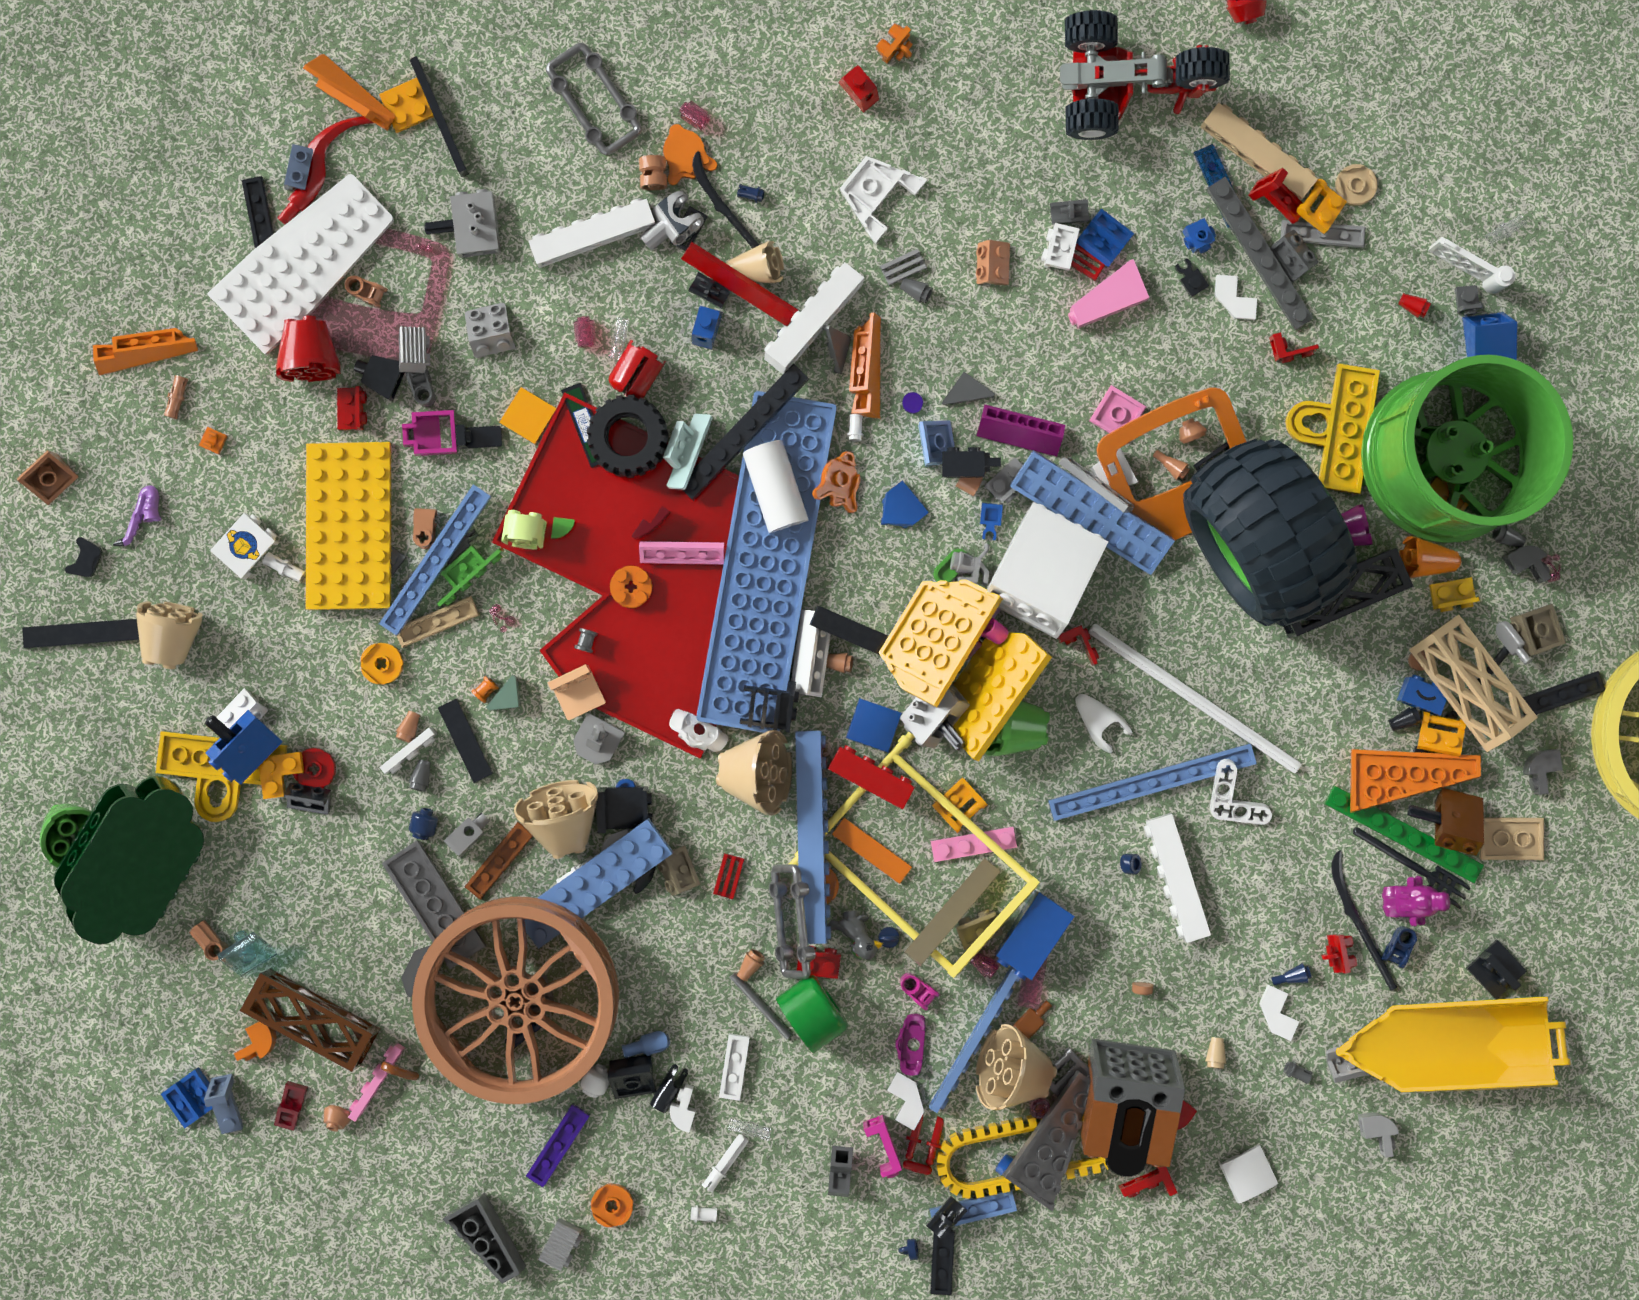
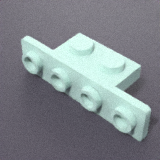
(684, 449)

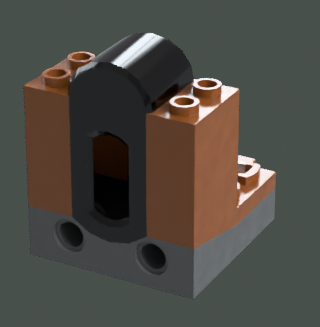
(1132, 1106)

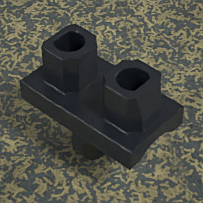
(709, 290)
(946, 1217)

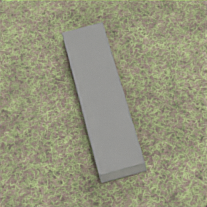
(1336, 235)
(1096, 484)

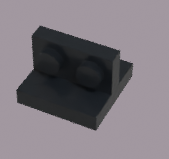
(1497, 970)
(631, 1076)

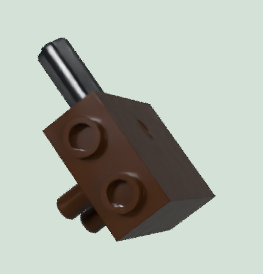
(1456, 819)

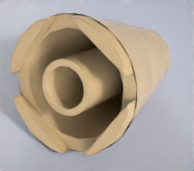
(760, 263)

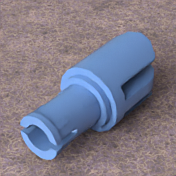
(648, 1044)

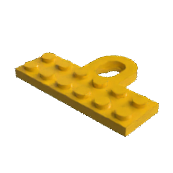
(1346, 421)
(187, 756)

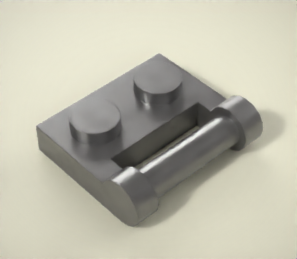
(1078, 1066)

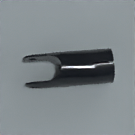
(668, 1089)

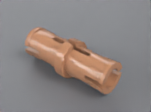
(176, 397)

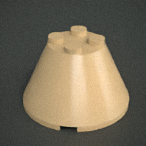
(758, 772)
(559, 816)
(1012, 1070)

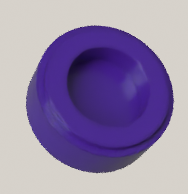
(912, 403)

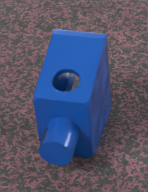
(706, 327)

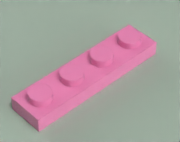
(681, 552)
(971, 845)
(370, 1089)

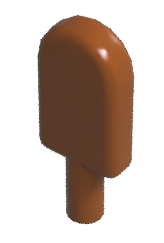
(1031, 1020)
(399, 1071)

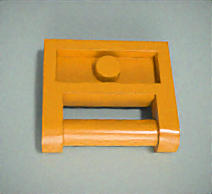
(1327, 209)
(1440, 740)
(959, 795)

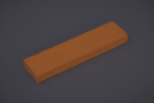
(499, 860)

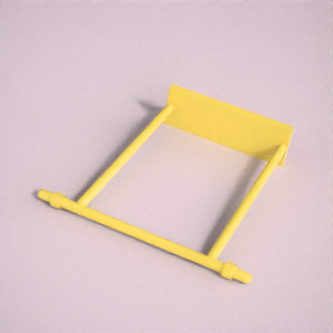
(1032, 882)

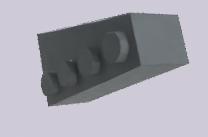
(486, 1235)

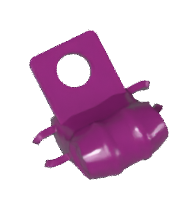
(1414, 901)

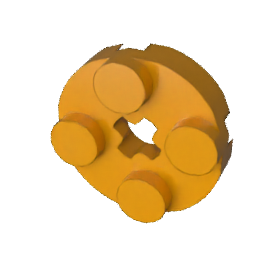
(393, 661)

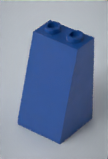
(1033, 935)

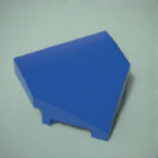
(902, 507)

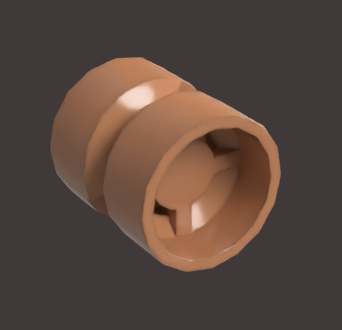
(652, 168)

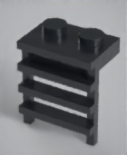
(784, 707)

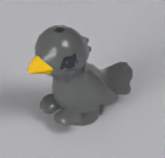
(854, 927)

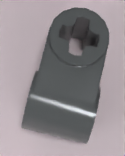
(419, 384)

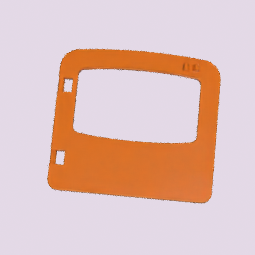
(1167, 508)

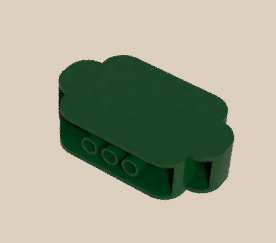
(128, 860)

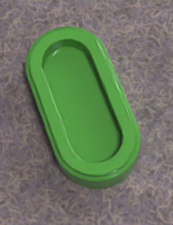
(943, 571)

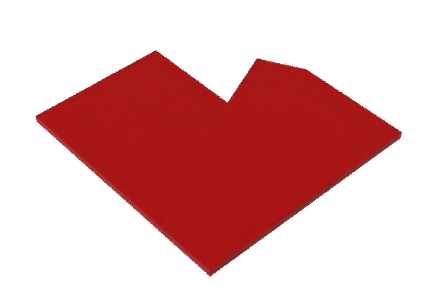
(646, 655)

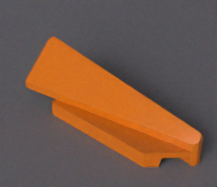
(347, 91)
(141, 349)
(866, 368)

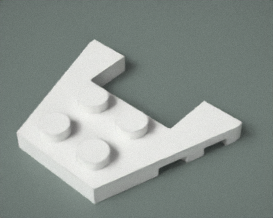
(870, 186)

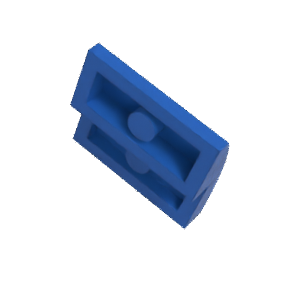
(1104, 237)
(873, 725)
(183, 1096)

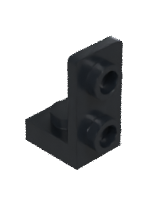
(478, 436)

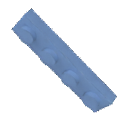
(985, 1207)

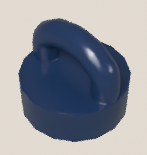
(1130, 863)
(889, 937)
(911, 1249)

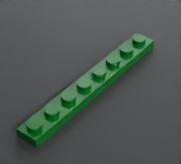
(1406, 836)

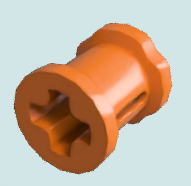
(484, 690)

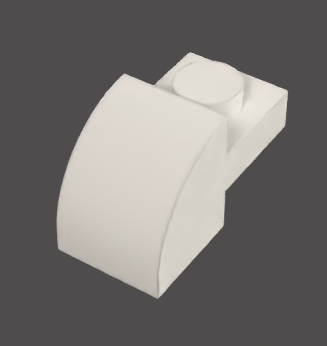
(680, 1113)

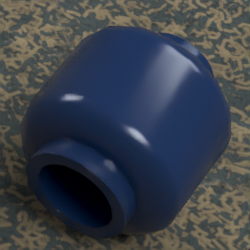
(423, 824)

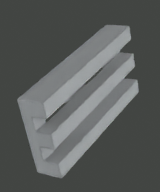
(919, 259)

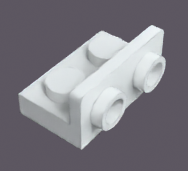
(1061, 246)

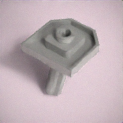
(597, 740)

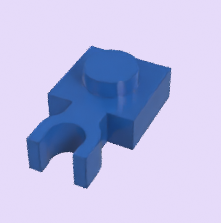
(990, 516)

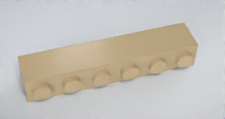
(1256, 149)

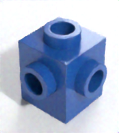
(1194, 231)

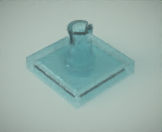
(246, 953)

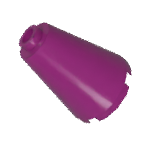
(1358, 525)

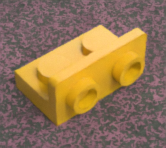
(1453, 593)

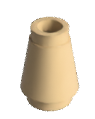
(1216, 1054)

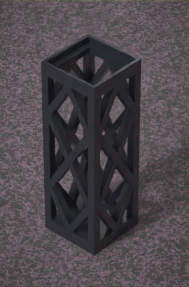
(1368, 598)

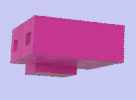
(427, 433)

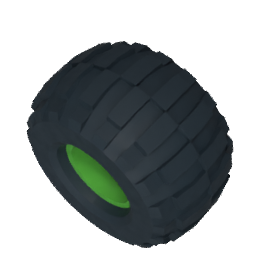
(1270, 532)

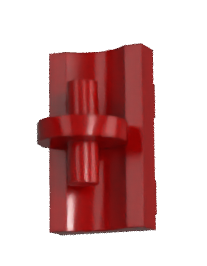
(1338, 954)

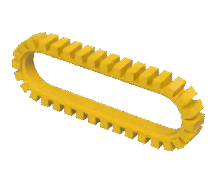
(994, 1133)

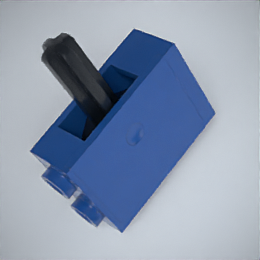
(241, 746)

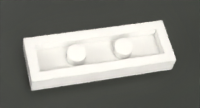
(409, 751)
(734, 1067)

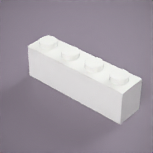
(810, 657)

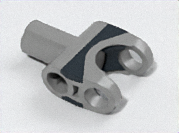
(669, 222)

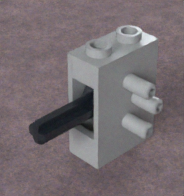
(472, 223)
(932, 723)

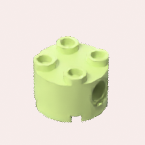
(524, 530)

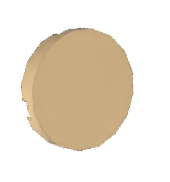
(1356, 191)

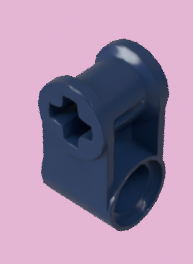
(1400, 948)

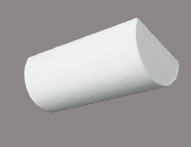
(775, 486)

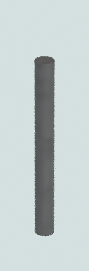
(761, 1006)

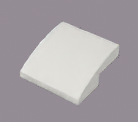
(1248, 1174)

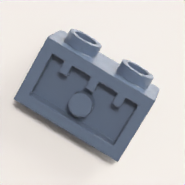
(298, 167)

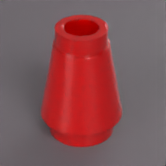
(1415, 305)

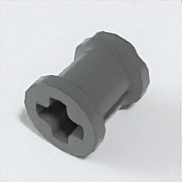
(586, 640)

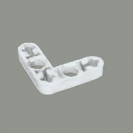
(1226, 799)

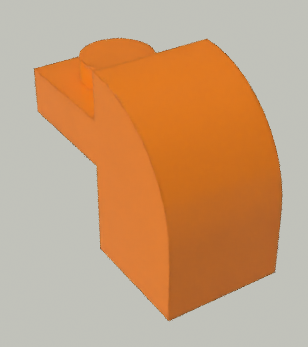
(262, 1039)

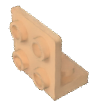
(577, 692)

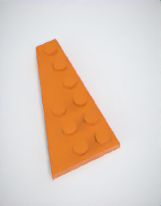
(1395, 775)

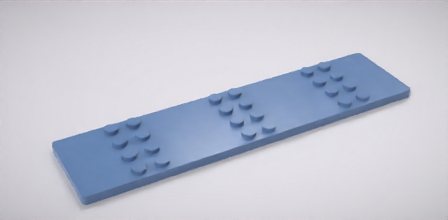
(764, 576)

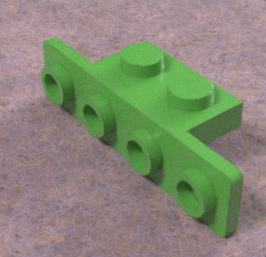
(464, 569)

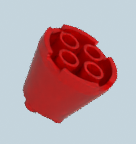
(306, 351)

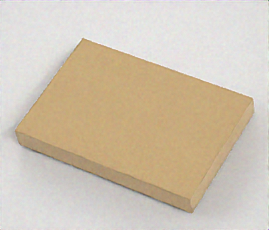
(1513, 839)

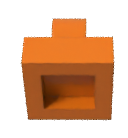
(213, 440)

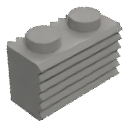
(413, 349)
(559, 1245)

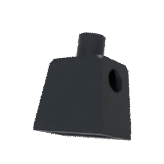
(380, 375)

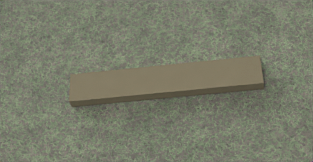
(952, 912)

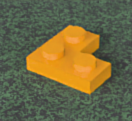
(273, 770)

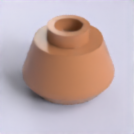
(1191, 431)
(336, 1117)

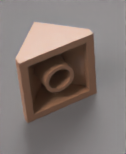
(48, 477)

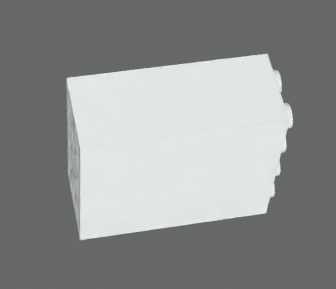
(1046, 569)

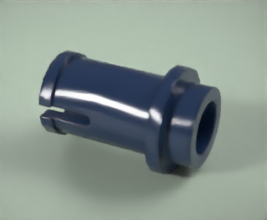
(751, 193)

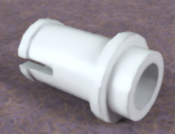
(855, 429)
(703, 1214)

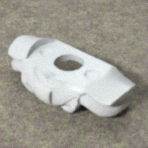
(684, 722)

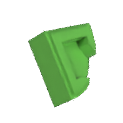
(561, 527)

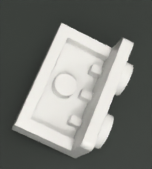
(239, 705)

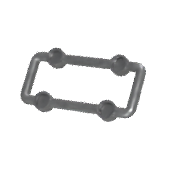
(594, 63)
(798, 891)

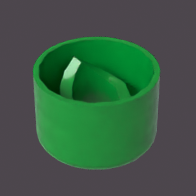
(812, 1013)

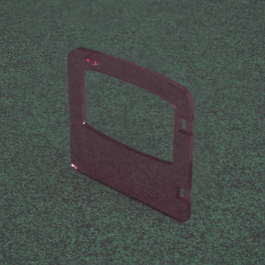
(375, 330)

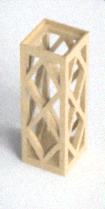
(1479, 694)

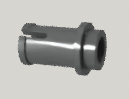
(1297, 1072)

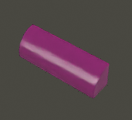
(1021, 430)

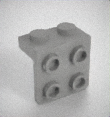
(489, 330)

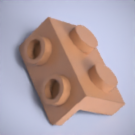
(993, 262)

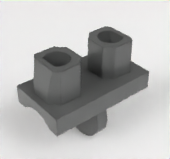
(1069, 211)

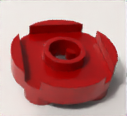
(326, 766)

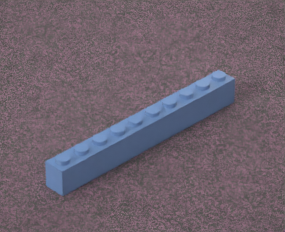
(812, 832)

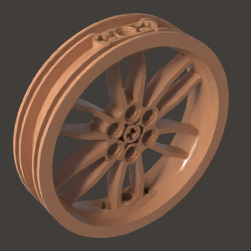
(445, 1049)

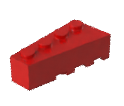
(870, 777)

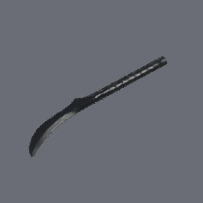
(718, 203)
(1350, 910)

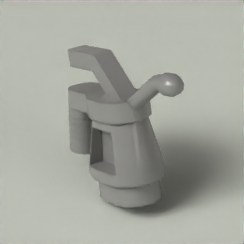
(965, 563)

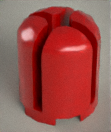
(626, 367)

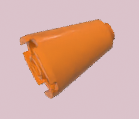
(1427, 558)

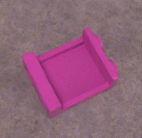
(878, 1125)

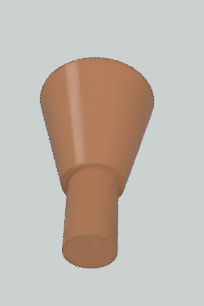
(1176, 468)

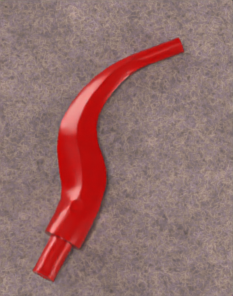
(301, 199)

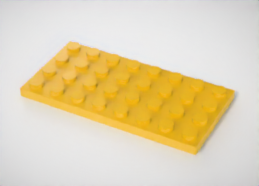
(348, 526)

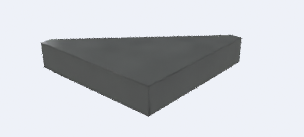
(837, 346)
(967, 390)

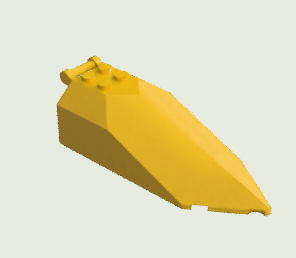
(1460, 1046)

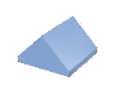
(935, 438)

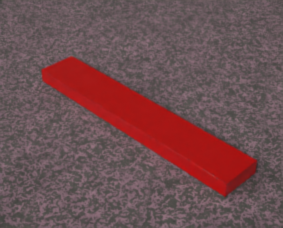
(739, 284)

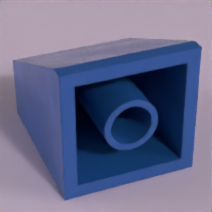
(1490, 335)

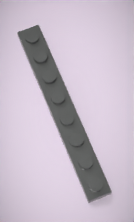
(1259, 253)

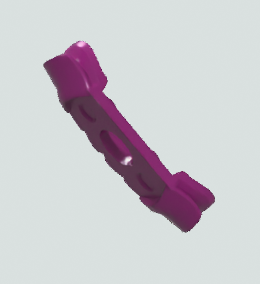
(911, 1060)

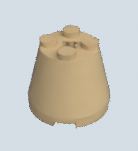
(166, 632)

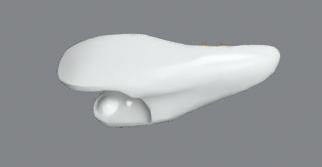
(1098, 718)

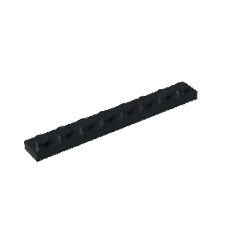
(745, 430)

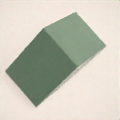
(507, 697)

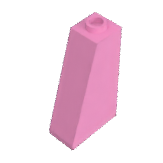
(1111, 296)

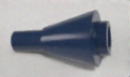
(1295, 975)

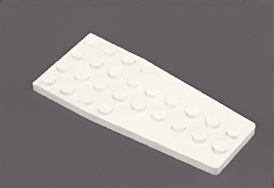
(301, 262)

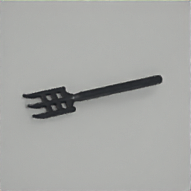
(1432, 877)

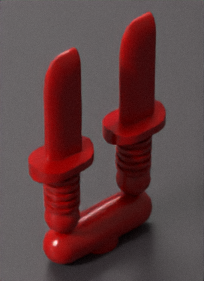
(934, 1145)

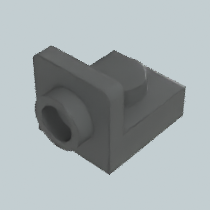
(1467, 300)

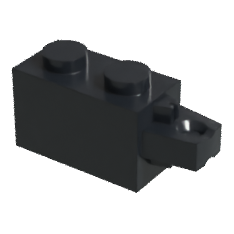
(967, 463)

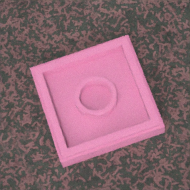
(1116, 410)

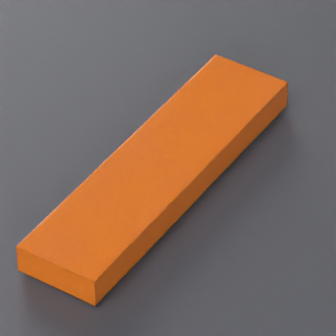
(871, 850)

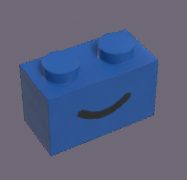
(1422, 695)

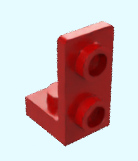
(1279, 348)
(1070, 637)

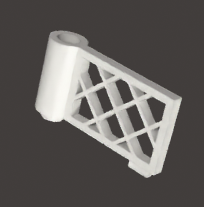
(1493, 278)

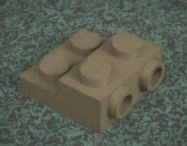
(1539, 629)

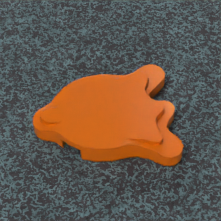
(679, 154)
(839, 482)

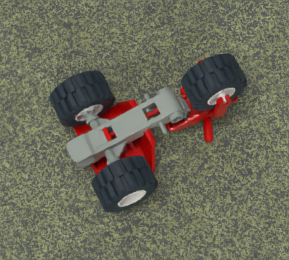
(1105, 75)

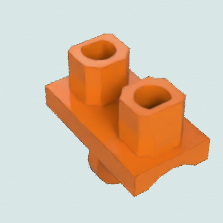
(889, 50)

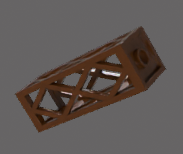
(284, 987)

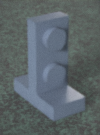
(222, 1100)

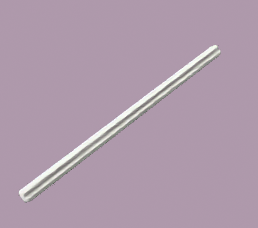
(1194, 698)

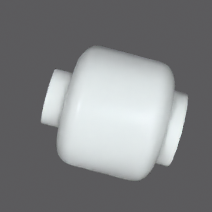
(595, 1081)

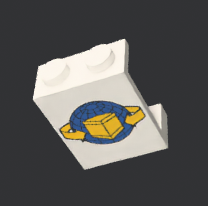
(244, 544)

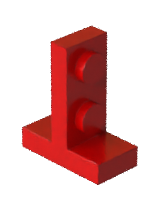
(1278, 194)
(1149, 1181)

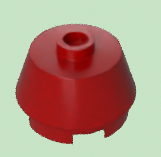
(1246, 10)

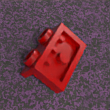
(350, 408)
(824, 964)

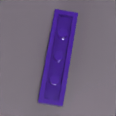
(557, 1145)

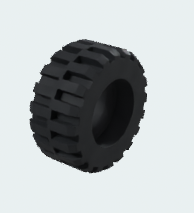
(611, 413)

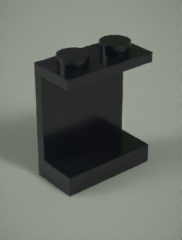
(622, 807)

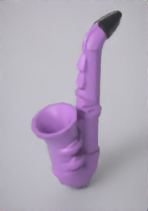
(146, 505)

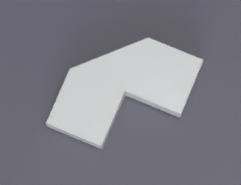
(1226, 294)
(1271, 1006)
(912, 1108)

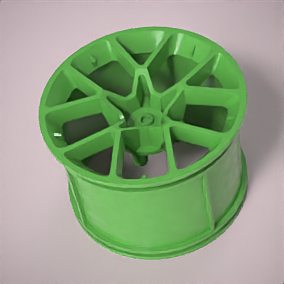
(1460, 451)

